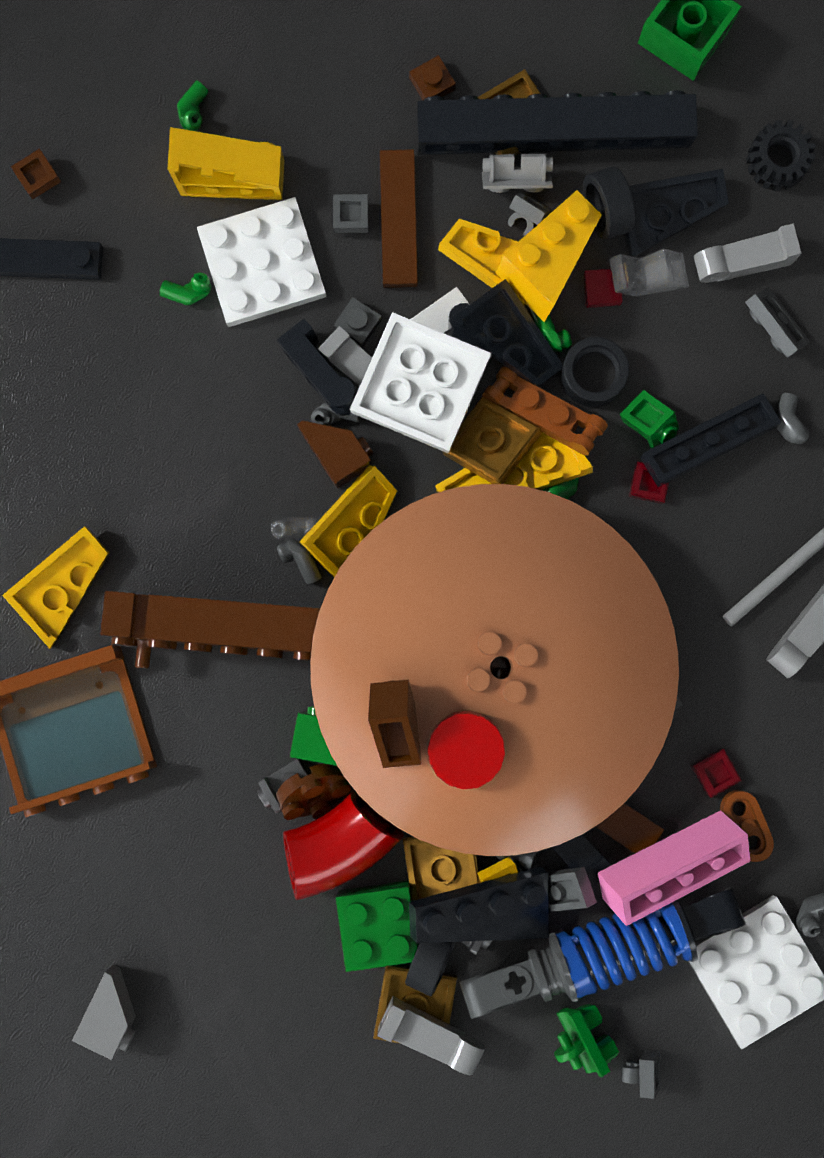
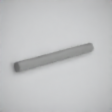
(775, 579)

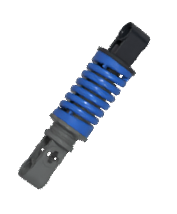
(605, 950)

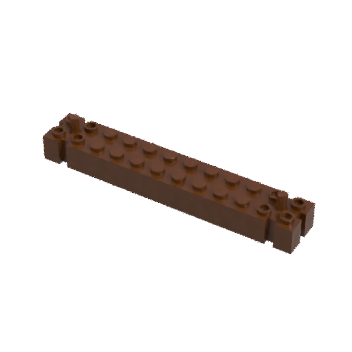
(205, 623)

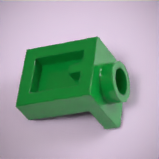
(651, 419)

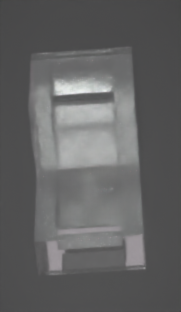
(648, 275)

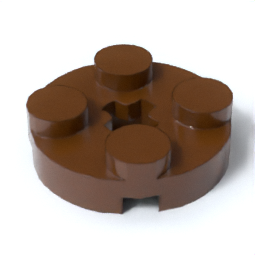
(312, 793)

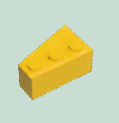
(224, 166)
(548, 253)

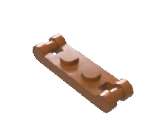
(546, 411)

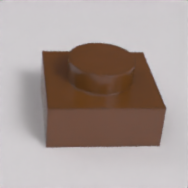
(432, 79)
(35, 174)

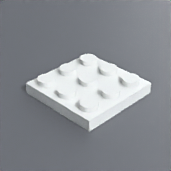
(261, 262)
(420, 382)
(759, 973)

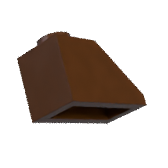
(394, 723)

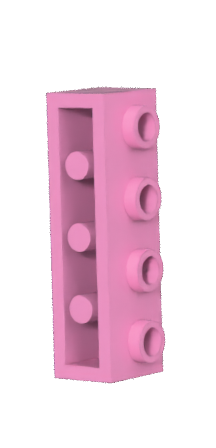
(674, 867)

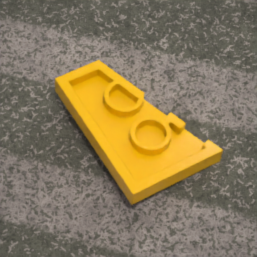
(477, 250)
(350, 519)
(57, 585)

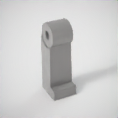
(748, 255)
(345, 356)
(801, 638)
(430, 1036)

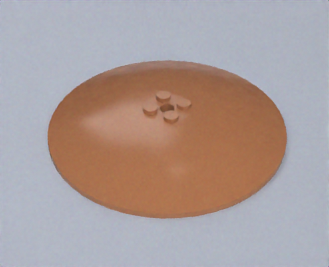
(481, 580)

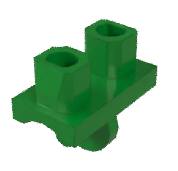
(579, 1044)

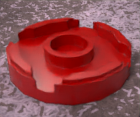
(466, 750)

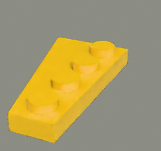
(542, 467)

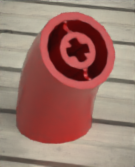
(337, 846)

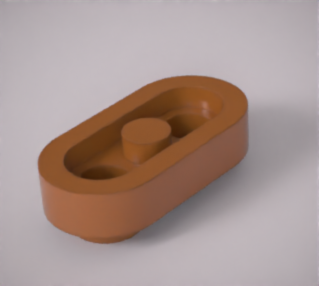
(750, 821)

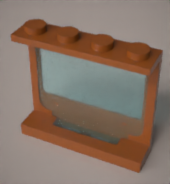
(72, 730)

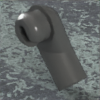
(791, 427)

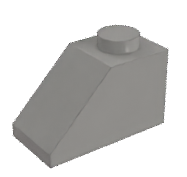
(108, 1017)

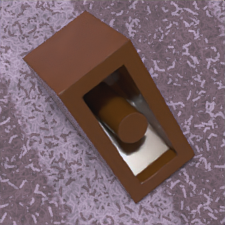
(337, 451)

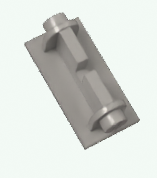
(532, 176)

